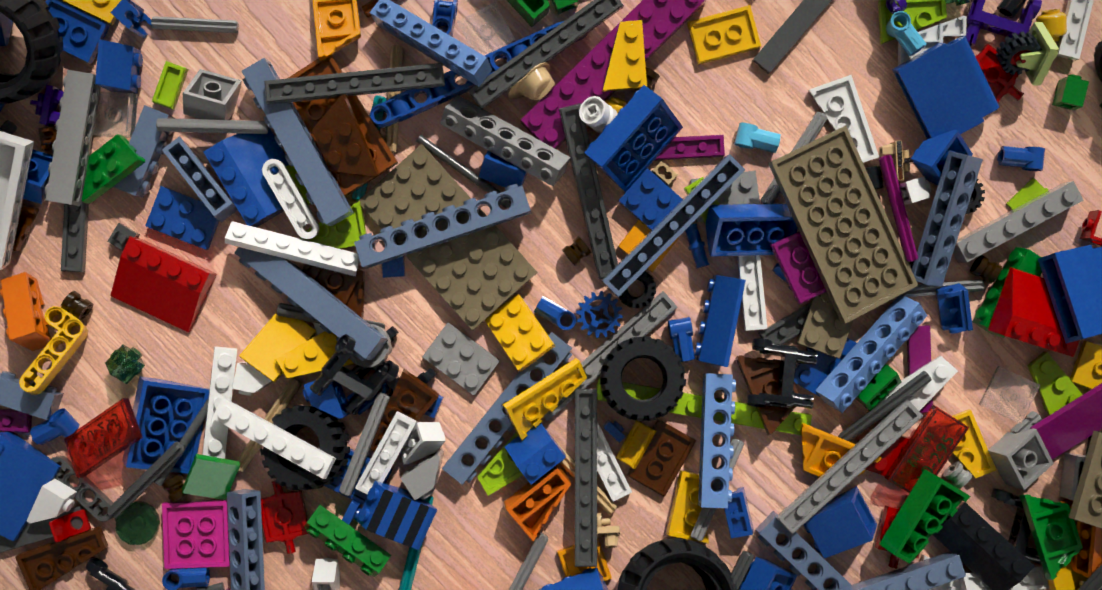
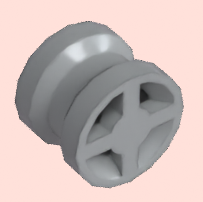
(957, 475)

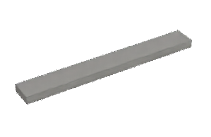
(637, 326)
(849, 466)

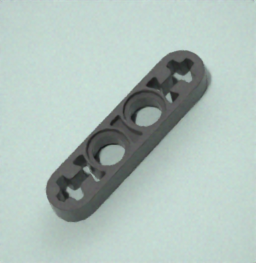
(84, 485)

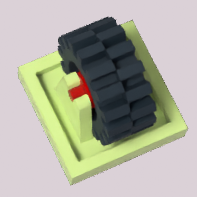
(1028, 52)

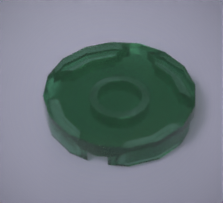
(138, 523)

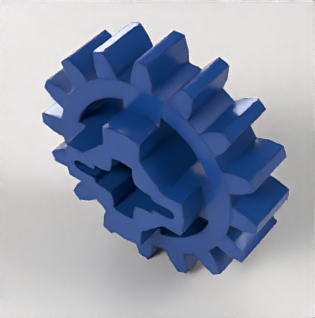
(594, 323)

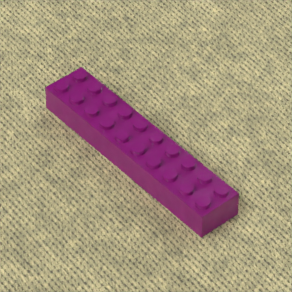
(587, 78)

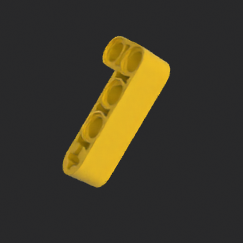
(50, 352)

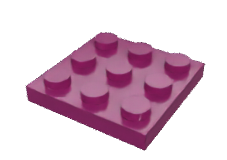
(195, 534)

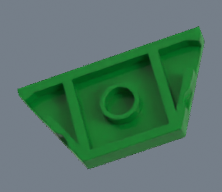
(109, 166)
(1052, 532)

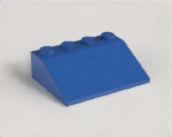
(634, 138)
(239, 167)
(163, 416)
(21, 478)

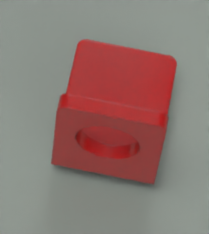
(1089, 227)
(62, 527)

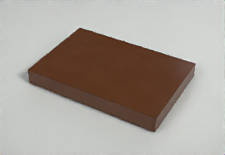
(662, 458)

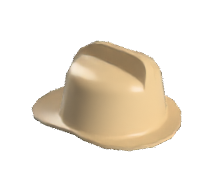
(534, 84)

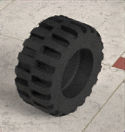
(671, 370)
(331, 441)

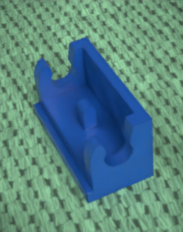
(131, 16)
(954, 308)
(738, 515)

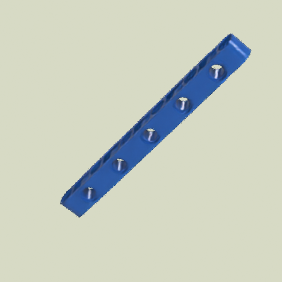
(405, 106)

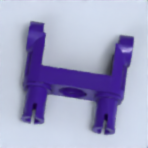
(980, 19)

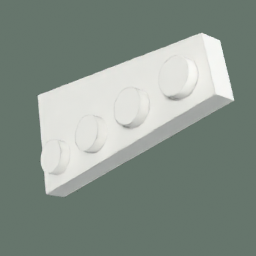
(843, 108)
(940, 373)

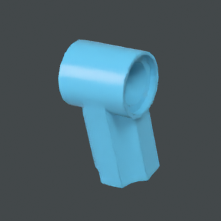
(907, 35)
(751, 137)

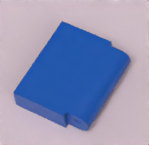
(946, 88)
(1075, 290)

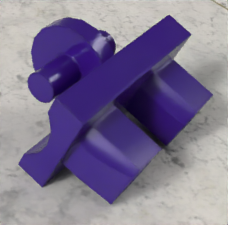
(47, 105)

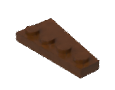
(410, 398)
(50, 561)

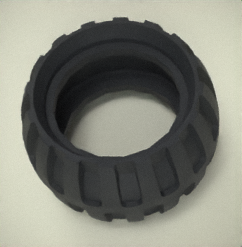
(42, 47)
(670, 551)

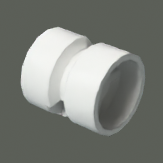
(596, 113)

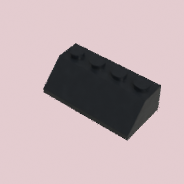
(983, 549)

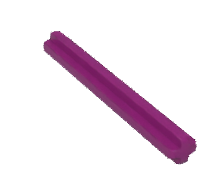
(898, 208)

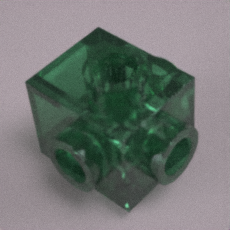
(125, 363)

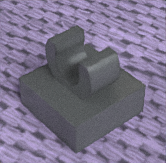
(121, 235)

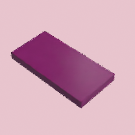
(1072, 423)

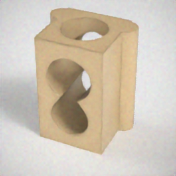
(667, 170)

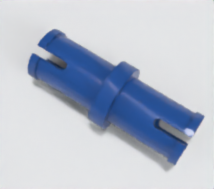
(696, 246)

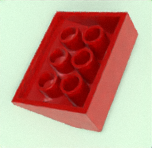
(161, 283)
(1028, 313)

